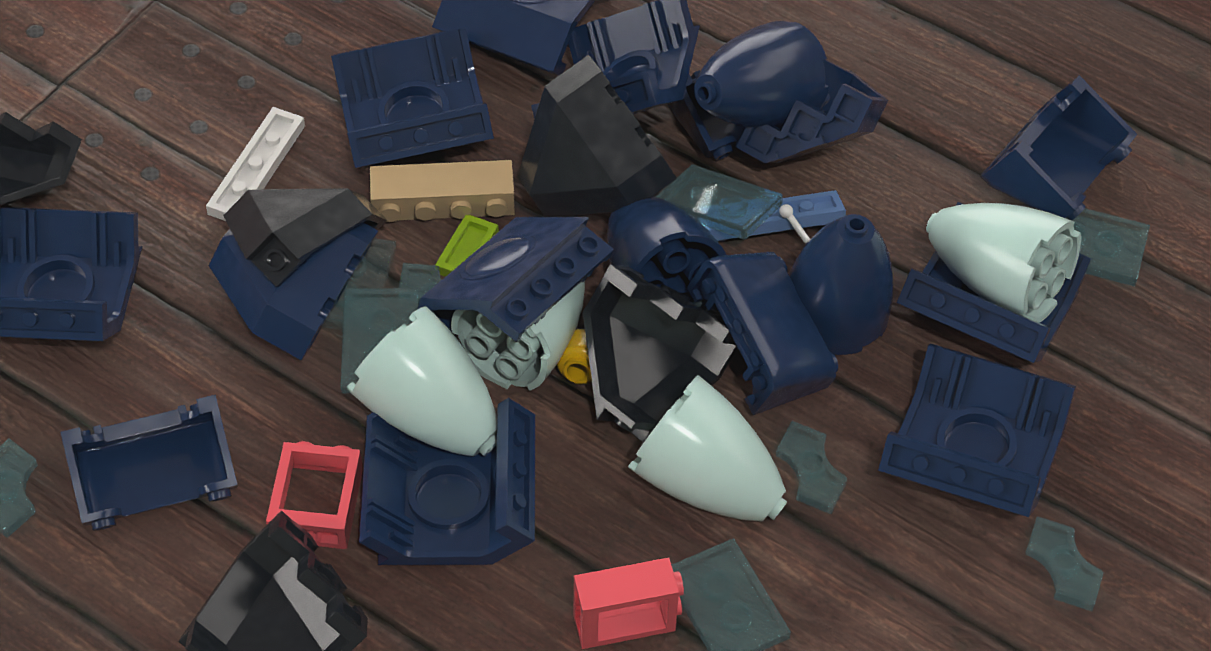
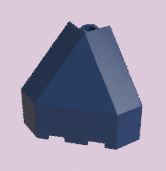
(847, 115)
(297, 309)

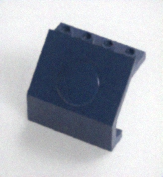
(518, 29)
(641, 52)
(411, 97)
(66, 272)
(520, 272)
(948, 300)
(980, 430)
(447, 505)

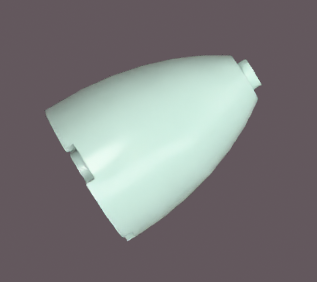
(1007, 253)
(533, 355)
(428, 387)
(711, 458)

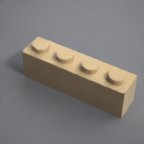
(443, 190)

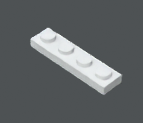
(257, 160)

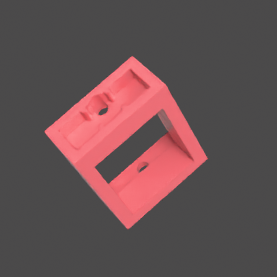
(326, 529)
(627, 602)

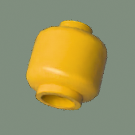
(575, 359)

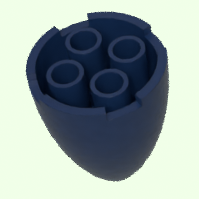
(763, 74)
(660, 242)
(846, 283)

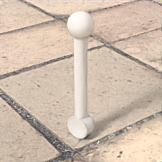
(786, 211)

